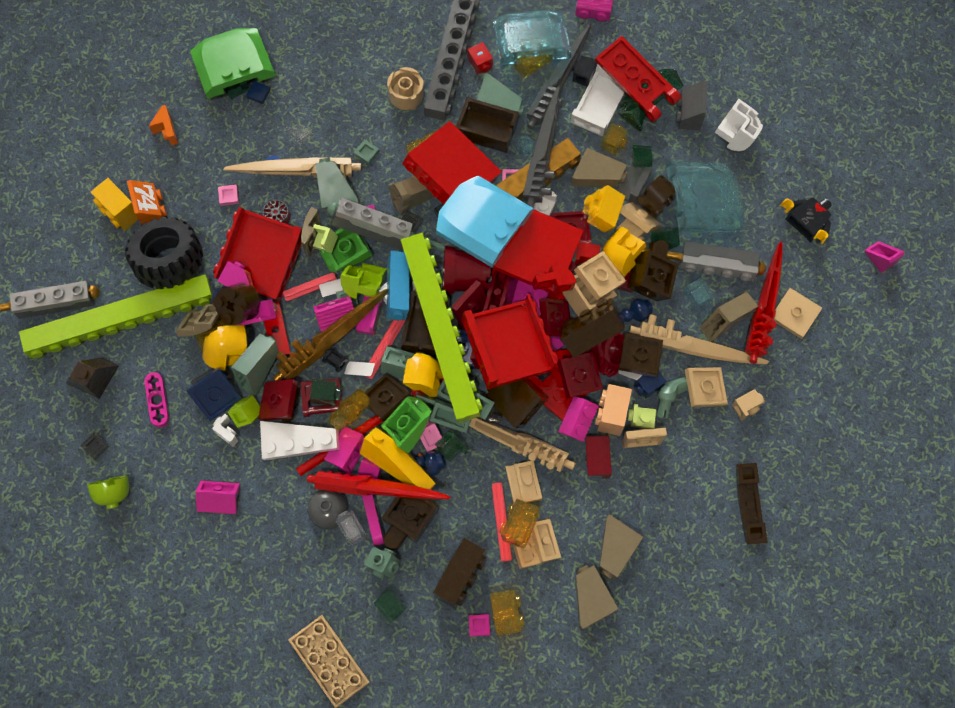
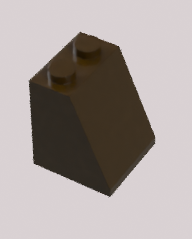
(517, 401)

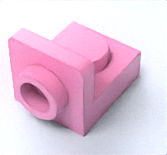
(430, 436)

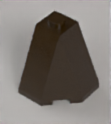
(92, 376)

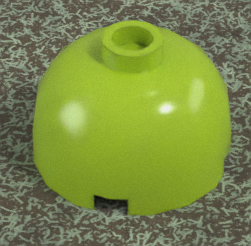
(109, 491)

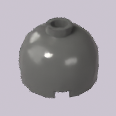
(325, 508)

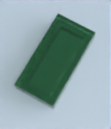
(642, 155)

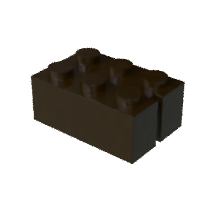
(487, 124)
(592, 327)
(416, 332)
(460, 574)

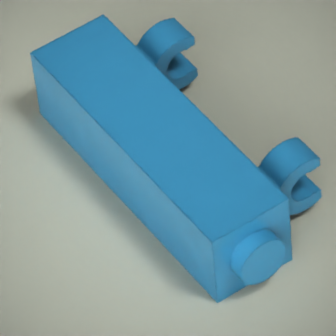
(397, 286)

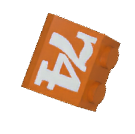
(146, 201)

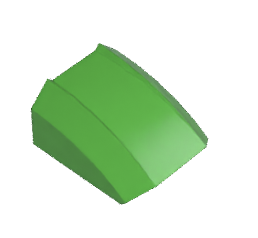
(348, 250)
(408, 423)

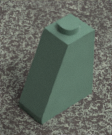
(498, 94)
(332, 183)
(255, 363)

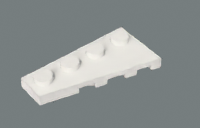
(290, 440)

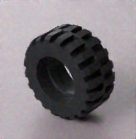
(169, 269)

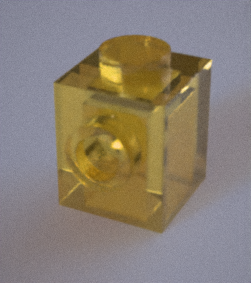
(614, 139)

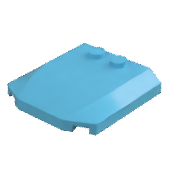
(481, 219)

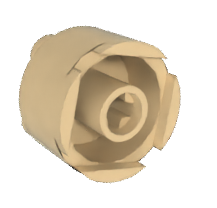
(405, 88)

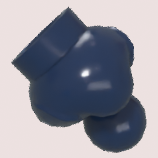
(638, 311)
(433, 462)

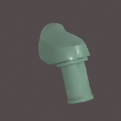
(668, 395)

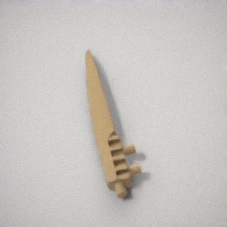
(292, 166)
(688, 344)
(524, 444)

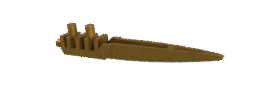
(310, 352)

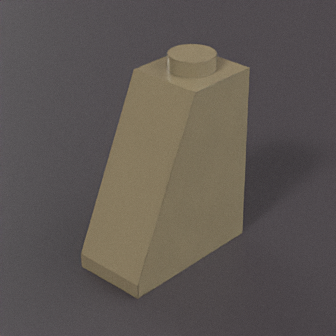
(598, 171)
(728, 316)
(617, 547)
(592, 597)

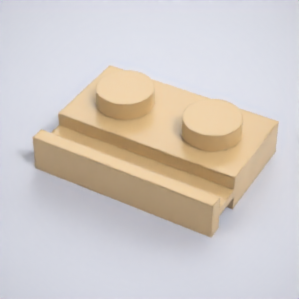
(523, 482)

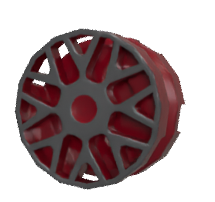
(276, 211)

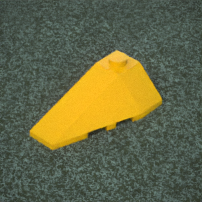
(383, 452)

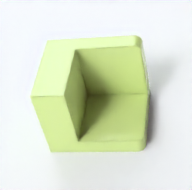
(325, 238)

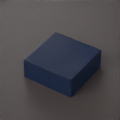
(258, 92)

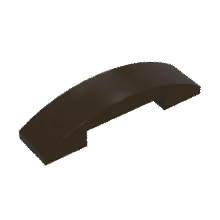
(749, 503)

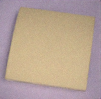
(540, 547)

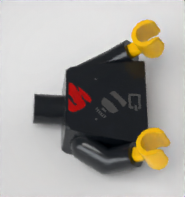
(809, 217)

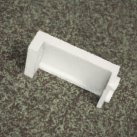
(598, 103)

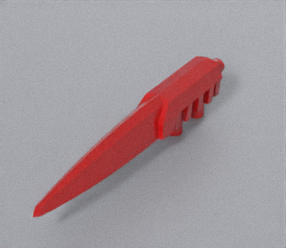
(762, 319)
(366, 485)

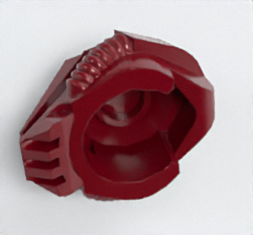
(608, 355)

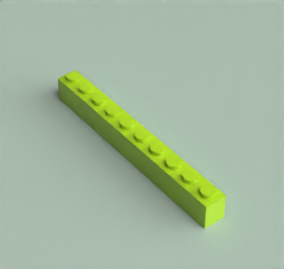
(115, 317)
(439, 324)

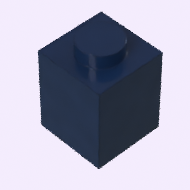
(649, 385)

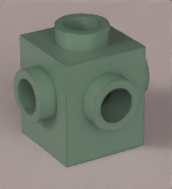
(382, 563)

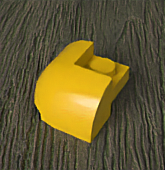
(623, 249)
(224, 346)
(423, 374)

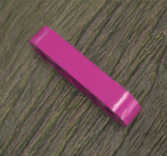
(164, 412)
(373, 520)

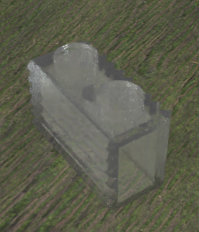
(350, 528)

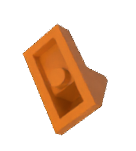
(163, 123)

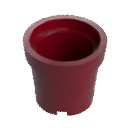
(462, 270)

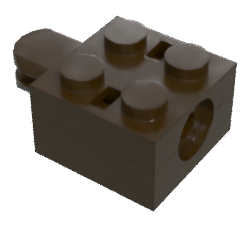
(654, 273)
(407, 520)

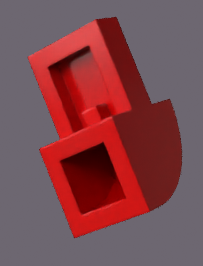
(558, 278)

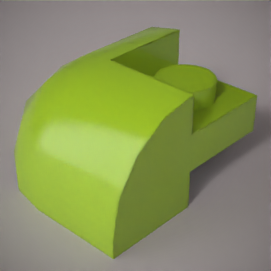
(363, 280)

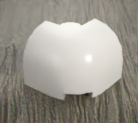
(740, 126)

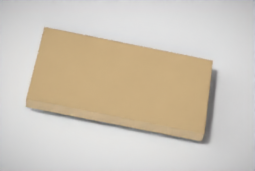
(329, 661)

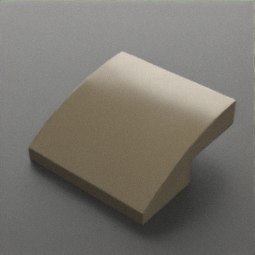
(308, 232)
(198, 321)

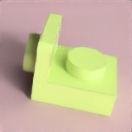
(642, 417)

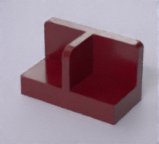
(598, 456)

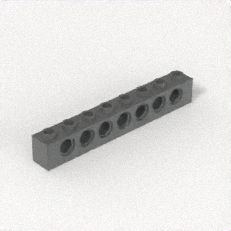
(440, 108)

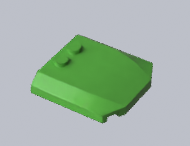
(231, 60)

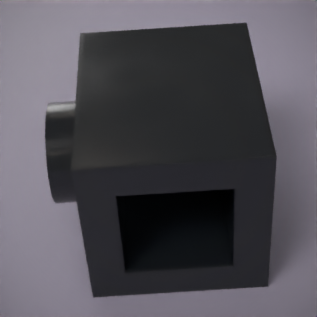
(584, 70)

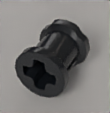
(334, 359)

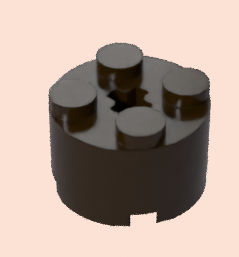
(657, 196)
(236, 303)

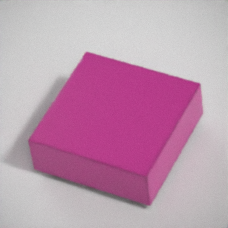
(479, 625)

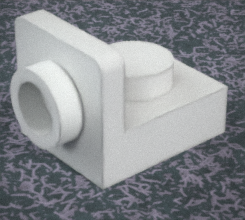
(547, 205)
(225, 433)

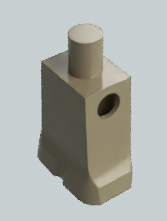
(408, 194)

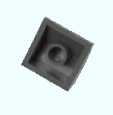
(692, 106)

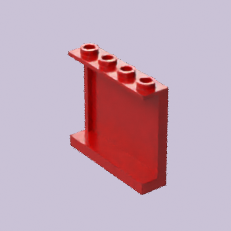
(447, 161)
(536, 247)
(265, 249)
(509, 343)

